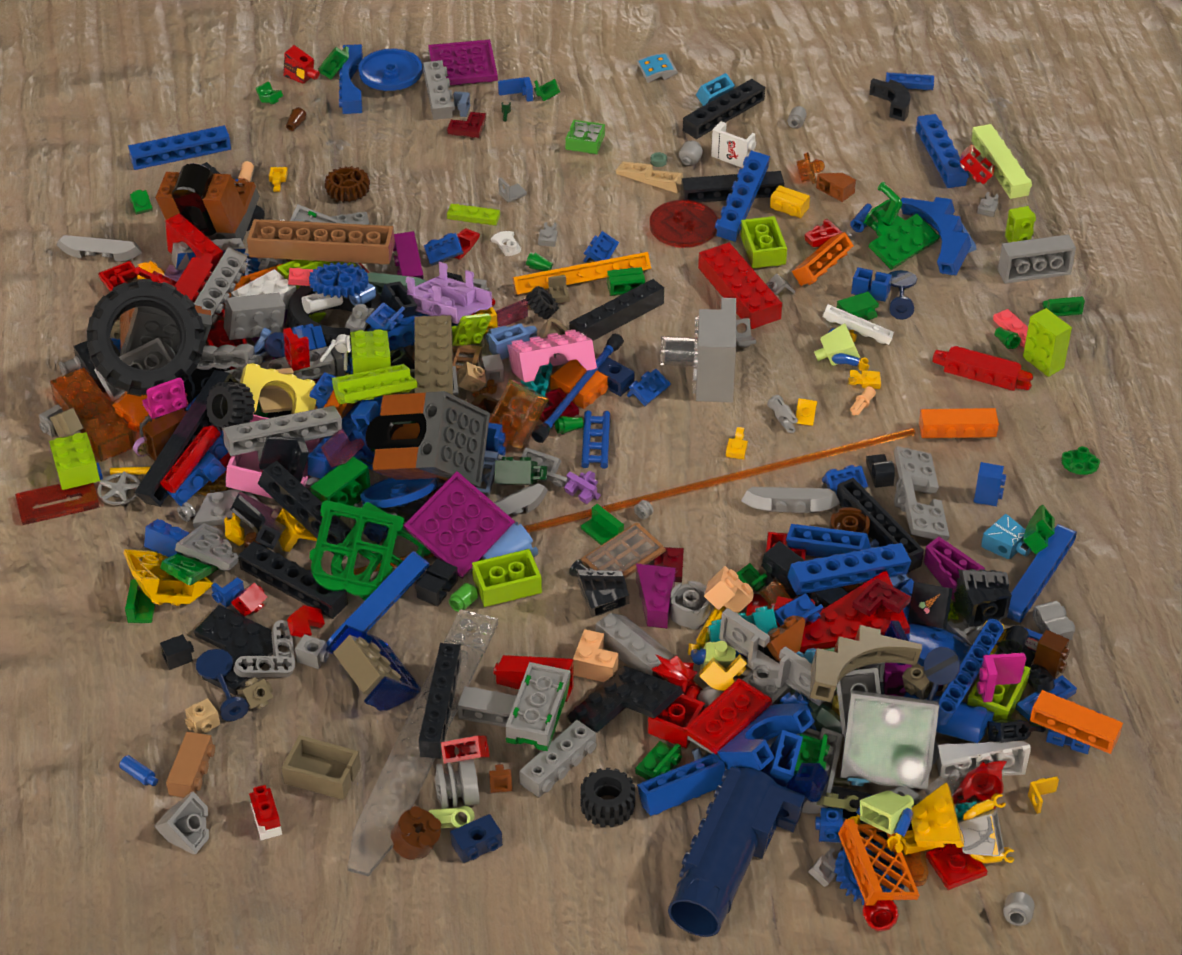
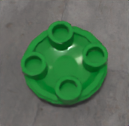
(1080, 461)

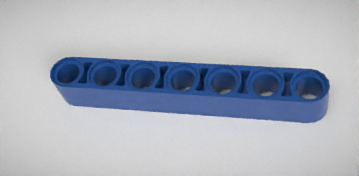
(1040, 572)
(386, 594)
(969, 670)

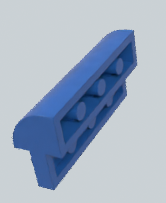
(966, 723)

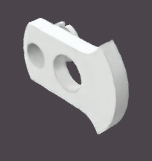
(511, 247)

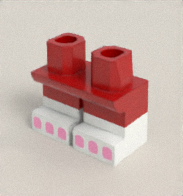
(265, 812)

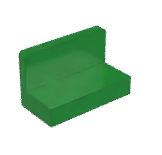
(334, 62)
(1065, 306)
(602, 525)
(138, 606)

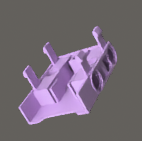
(449, 296)

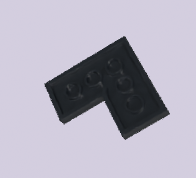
(237, 637)
(625, 690)

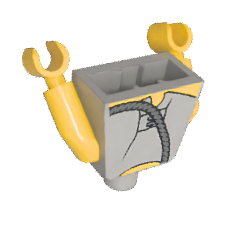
(983, 834)

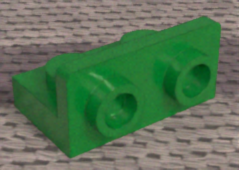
(659, 760)

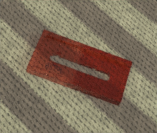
(29, 499)

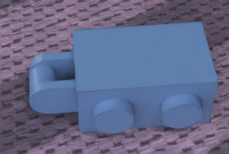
(500, 339)

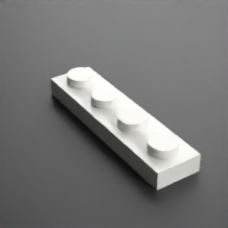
(858, 324)

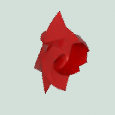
(677, 672)
(982, 782)

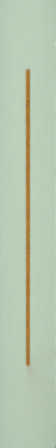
(704, 484)

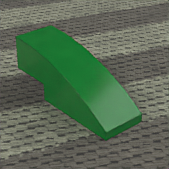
(1039, 529)

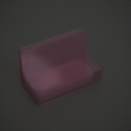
(512, 313)
(339, 448)

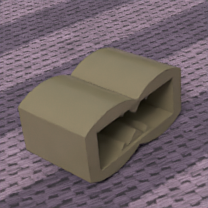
(66, 423)

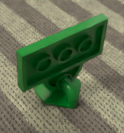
(897, 238)

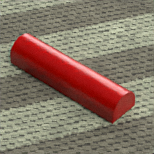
(190, 458)

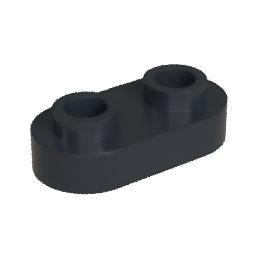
(1040, 679)

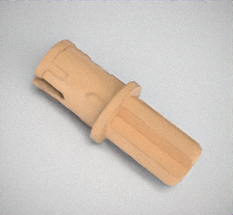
(862, 401)

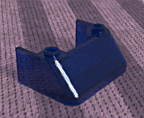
(388, 692)

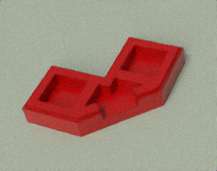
(303, 618)

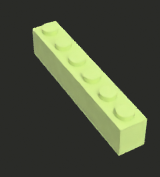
(1006, 169)

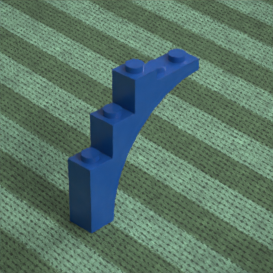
(949, 227)
(206, 470)

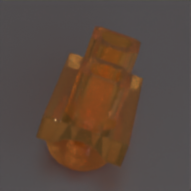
(808, 169)
(772, 591)

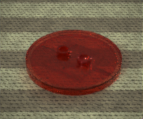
(683, 223)

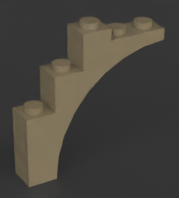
(850, 654)

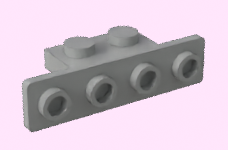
(545, 460)

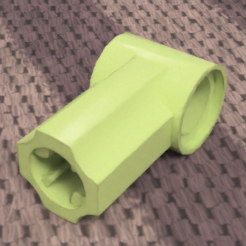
(449, 816)

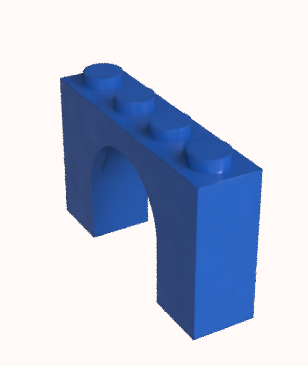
(750, 746)

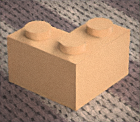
(728, 591)
(592, 660)

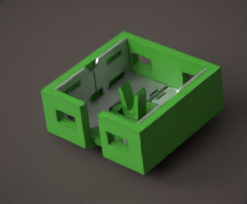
(585, 137)

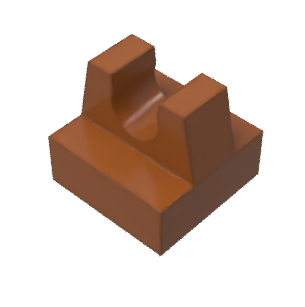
(500, 779)

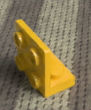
(292, 531)

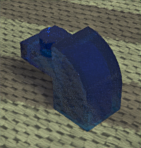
(809, 781)

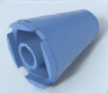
(512, 541)

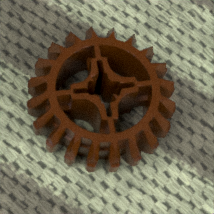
(347, 184)

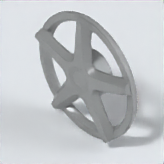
(118, 489)

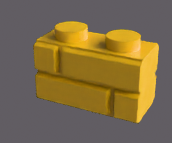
(789, 201)

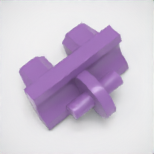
(585, 483)

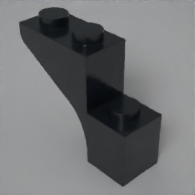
(258, 518)

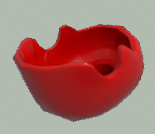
(881, 915)

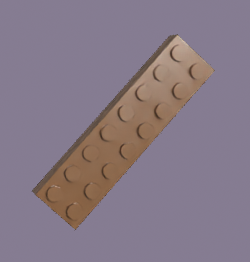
(321, 241)

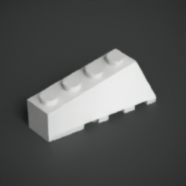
(971, 755)

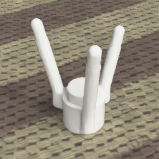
(342, 345)

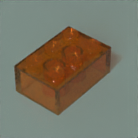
(518, 412)

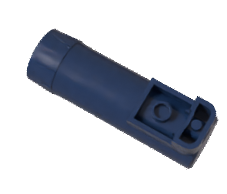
(735, 830)

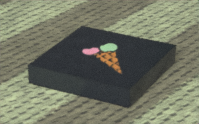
(930, 605)

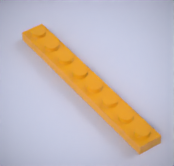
(581, 272)

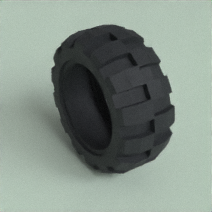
(138, 294)

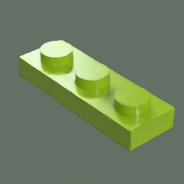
(473, 214)

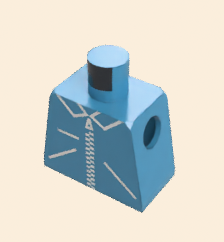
(1005, 538)

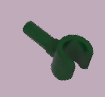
(505, 109)

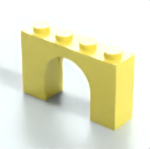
(298, 389)

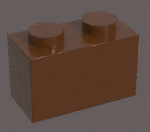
(1052, 652)

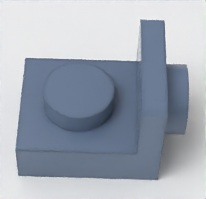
(462, 101)

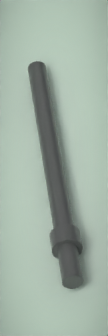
(258, 359)

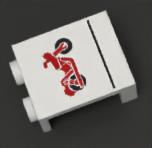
(730, 147)

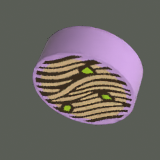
(140, 447)

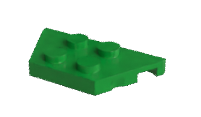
(187, 568)

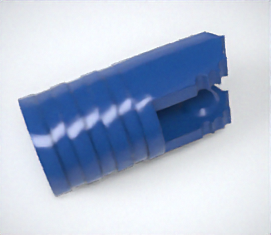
(857, 223)

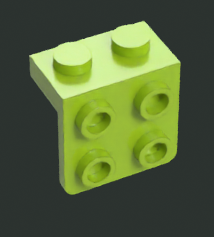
(470, 329)

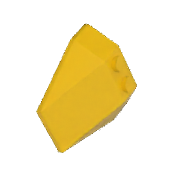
(157, 583)

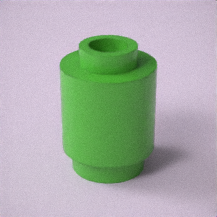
(463, 597)

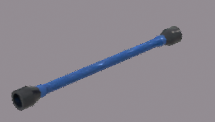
(542, 431)

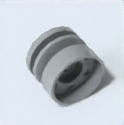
(457, 784)

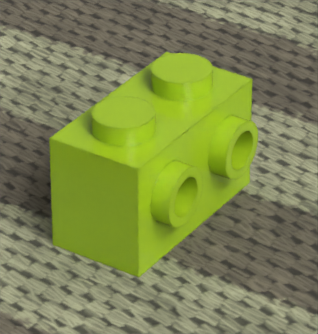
(1020, 224)

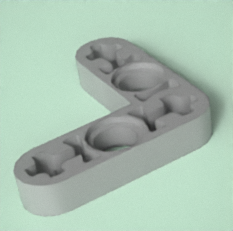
(278, 657)

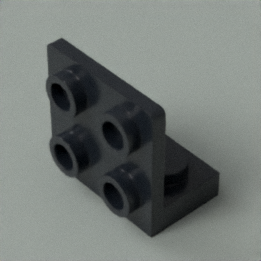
(288, 451)

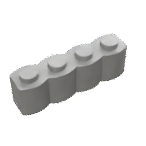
(226, 356)

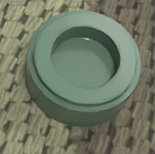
(658, 159)

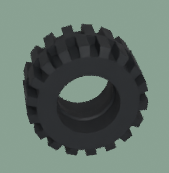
(230, 404)
(607, 811)

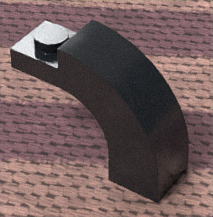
(894, 93)

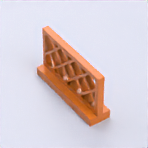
(863, 863)

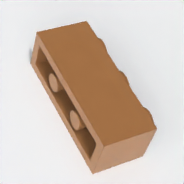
(190, 764)

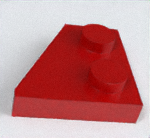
(821, 234)

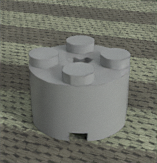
(689, 605)

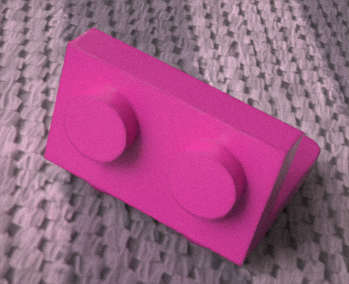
(165, 398)
(999, 670)

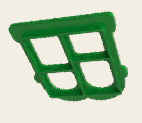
(374, 558)
(347, 579)

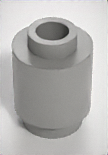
(797, 117)

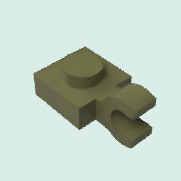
(832, 800)

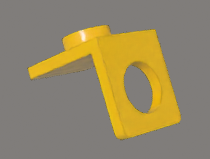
(806, 411)
(1041, 787)

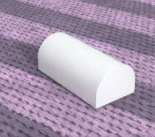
(318, 302)

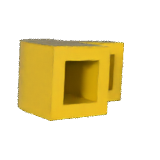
(720, 678)

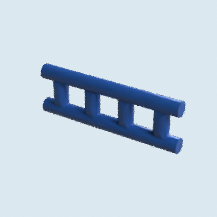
(603, 446)

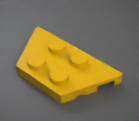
(936, 820)

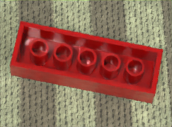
(737, 279)

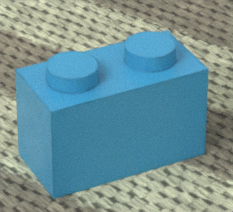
(714, 89)

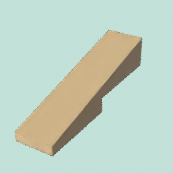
(644, 173)

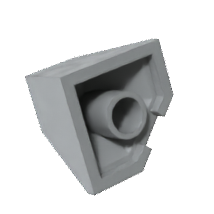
(185, 824)

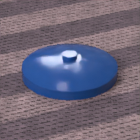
(390, 69)
(396, 493)
(935, 637)

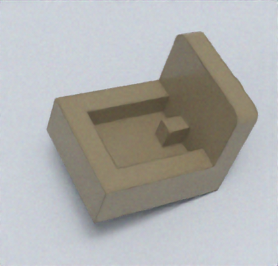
(558, 288)

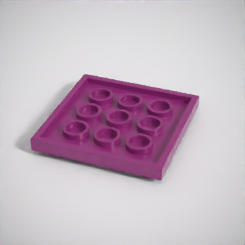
(466, 61)
(458, 524)

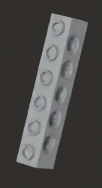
(222, 282)
(313, 372)
(306, 425)

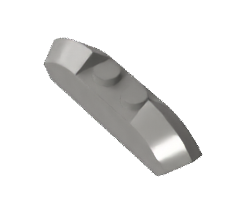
(77, 246)
(526, 498)
(790, 499)

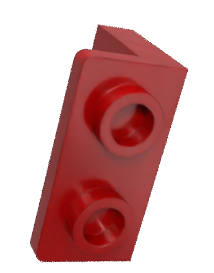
(296, 350)

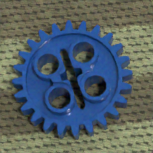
(338, 280)
(847, 877)

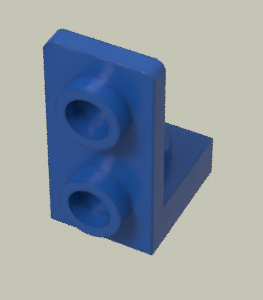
(516, 85)

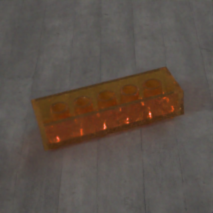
(105, 429)

